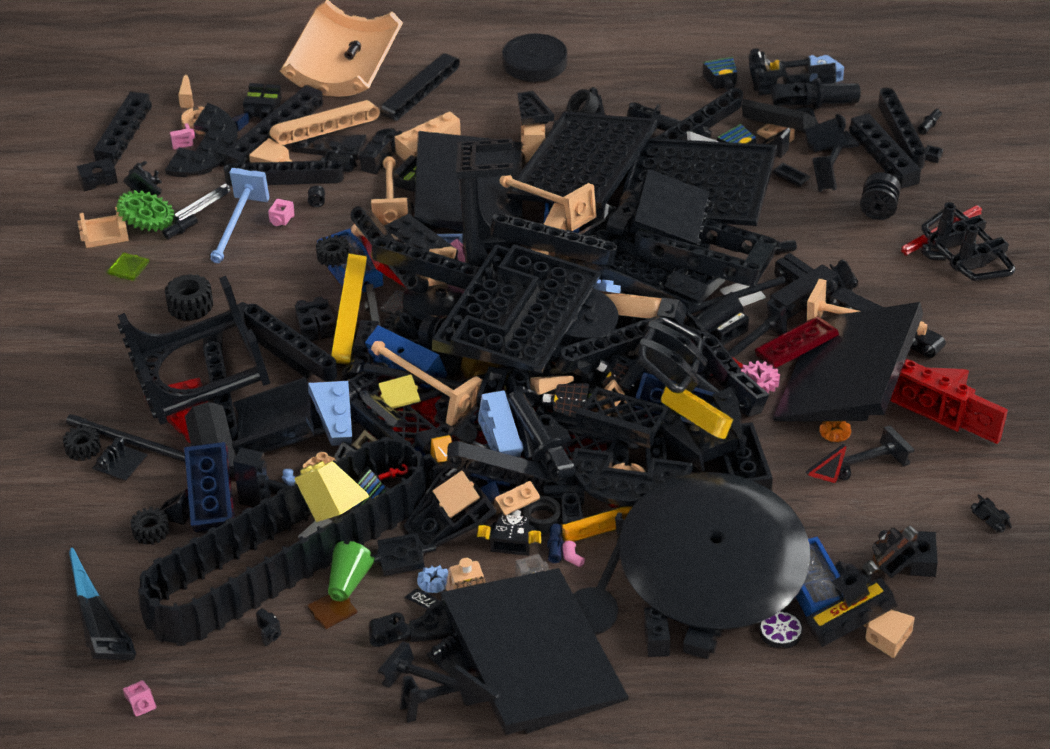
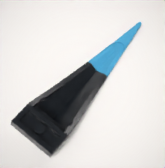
(101, 630)

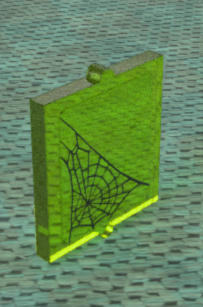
(128, 266)

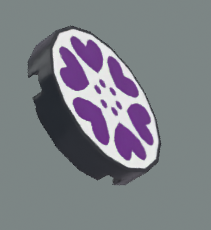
(781, 630)

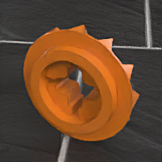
(835, 435)

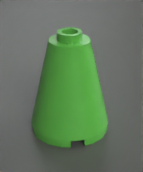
(347, 569)

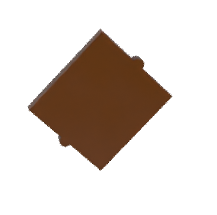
(331, 612)

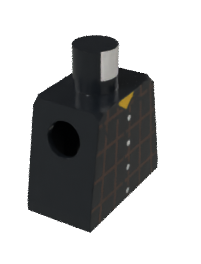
(615, 370)
(568, 398)

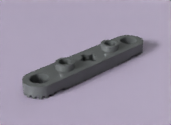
(370, 303)

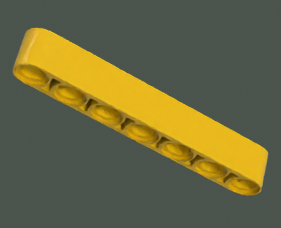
(349, 308)

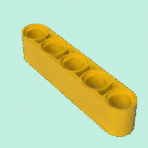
(698, 412)

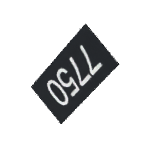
(423, 599)

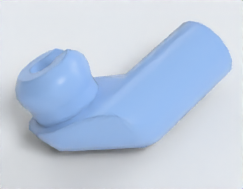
(288, 477)

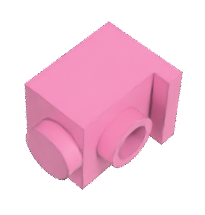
(278, 216)

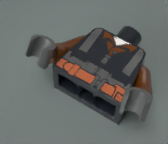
(893, 551)

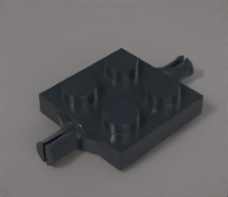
(401, 554)

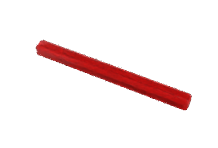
(919, 241)

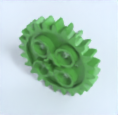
(145, 210)

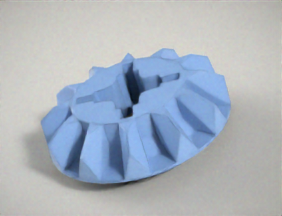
(436, 585)

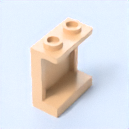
(102, 230)

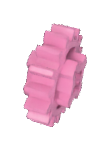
(763, 375)

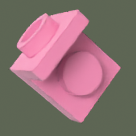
(182, 138)
(139, 698)

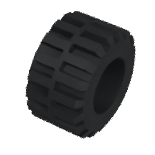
(189, 297)

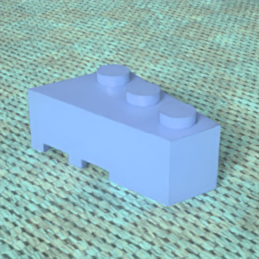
(333, 407)
(498, 424)

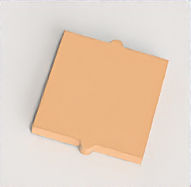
(456, 494)

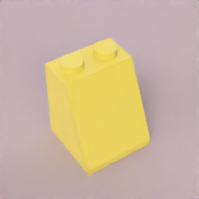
(328, 490)

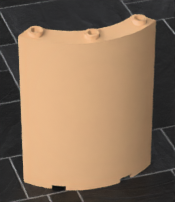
(320, 51)

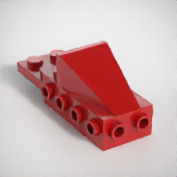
(946, 399)

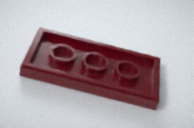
(796, 342)

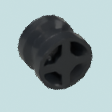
(319, 199)

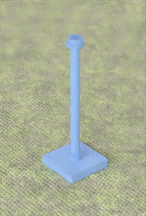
(246, 185)

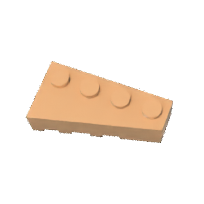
(531, 138)
(407, 141)

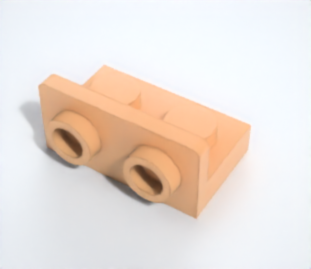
(516, 498)

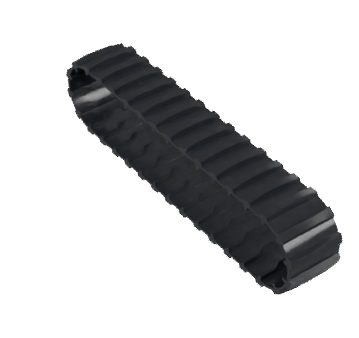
(285, 568)

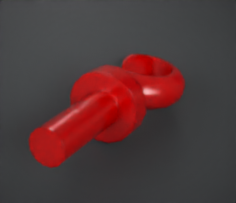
(392, 472)

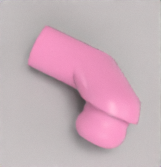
(569, 554)

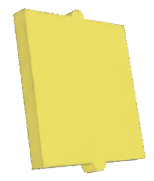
(399, 391)

